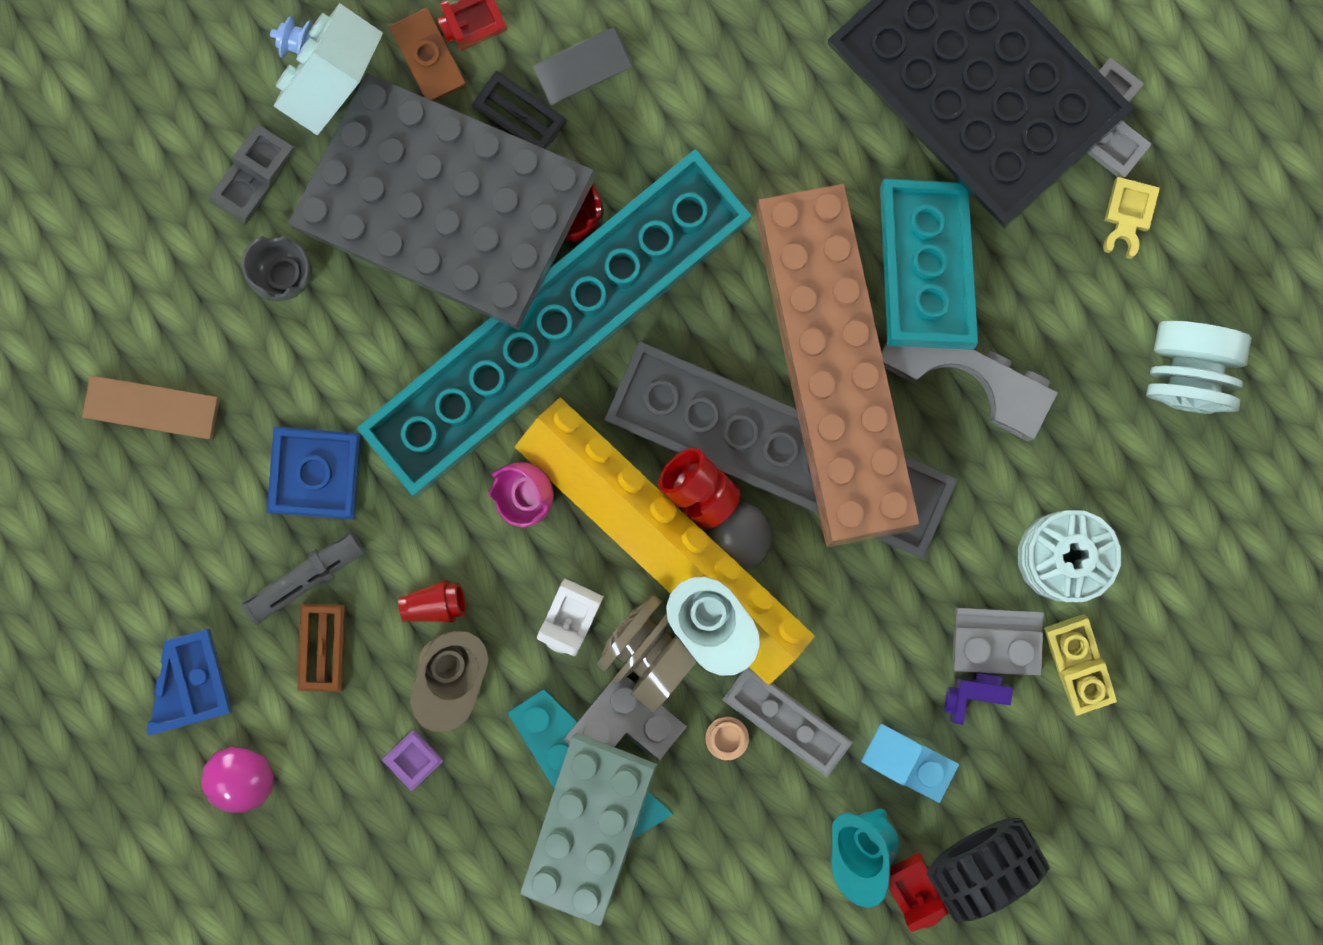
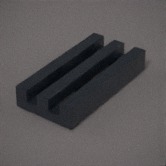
(548, 134)

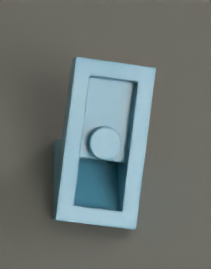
(909, 763)

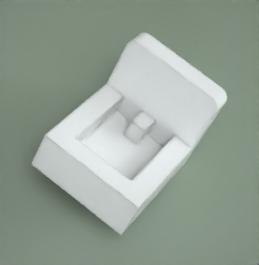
(569, 618)

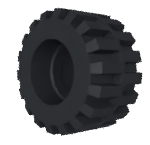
(988, 870)

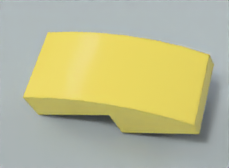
(1080, 665)

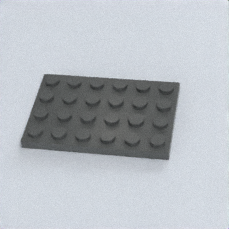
(443, 200)

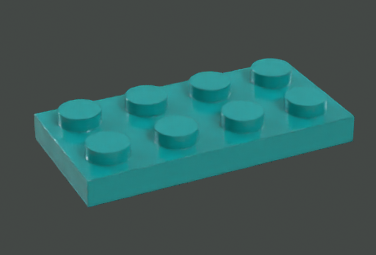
(928, 265)

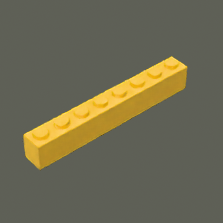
(653, 527)

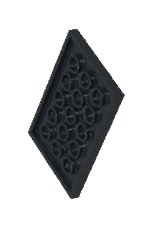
(984, 91)

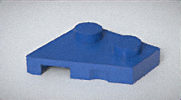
(189, 684)

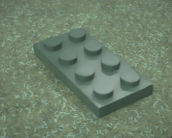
(588, 829)

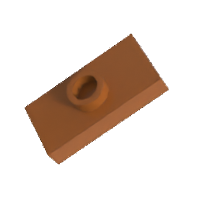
(427, 55)

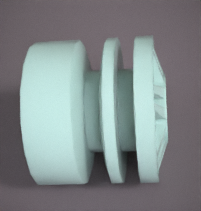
(1198, 366)
(1043, 550)

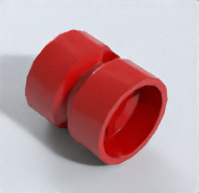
(699, 488)

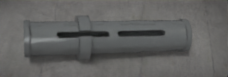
(296, 582)

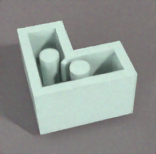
(327, 68)

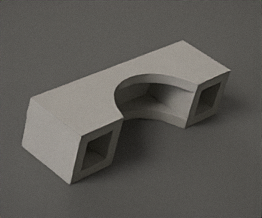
(1015, 400)

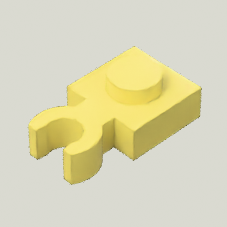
(1129, 208)

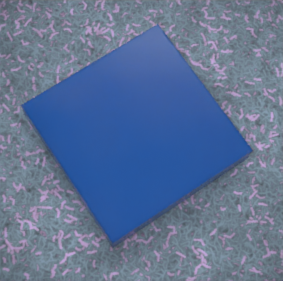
(314, 473)

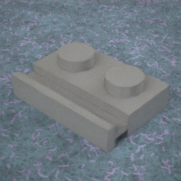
(997, 641)

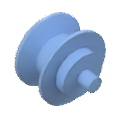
(290, 36)

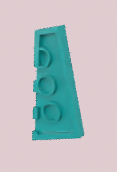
(544, 726)

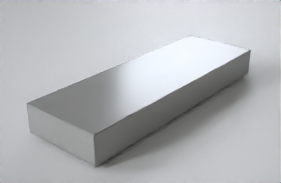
(787, 721)

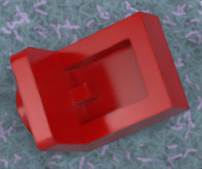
(471, 21)
(916, 893)

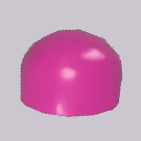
(522, 493)
(237, 780)

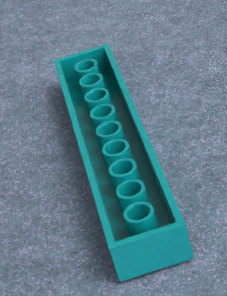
(574, 313)

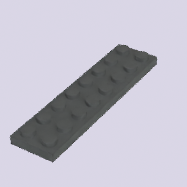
(746, 435)

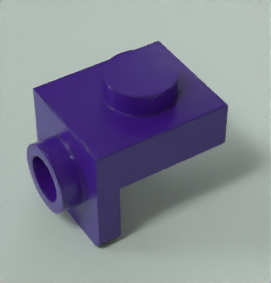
(985, 688)

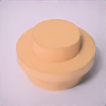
(727, 738)

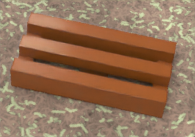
(338, 647)

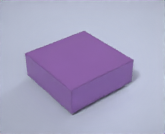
(413, 760)

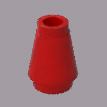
(434, 603)

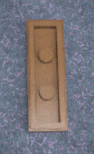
(151, 407)

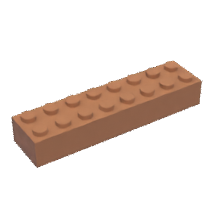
(835, 365)

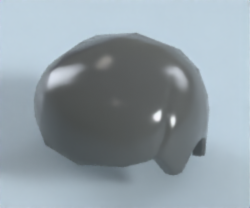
(276, 268)
(744, 535)

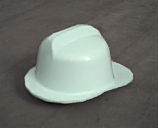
(713, 625)

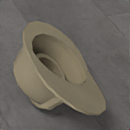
(448, 680)

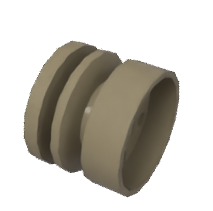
(650, 653)

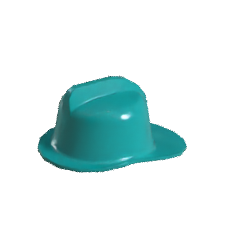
(862, 856)

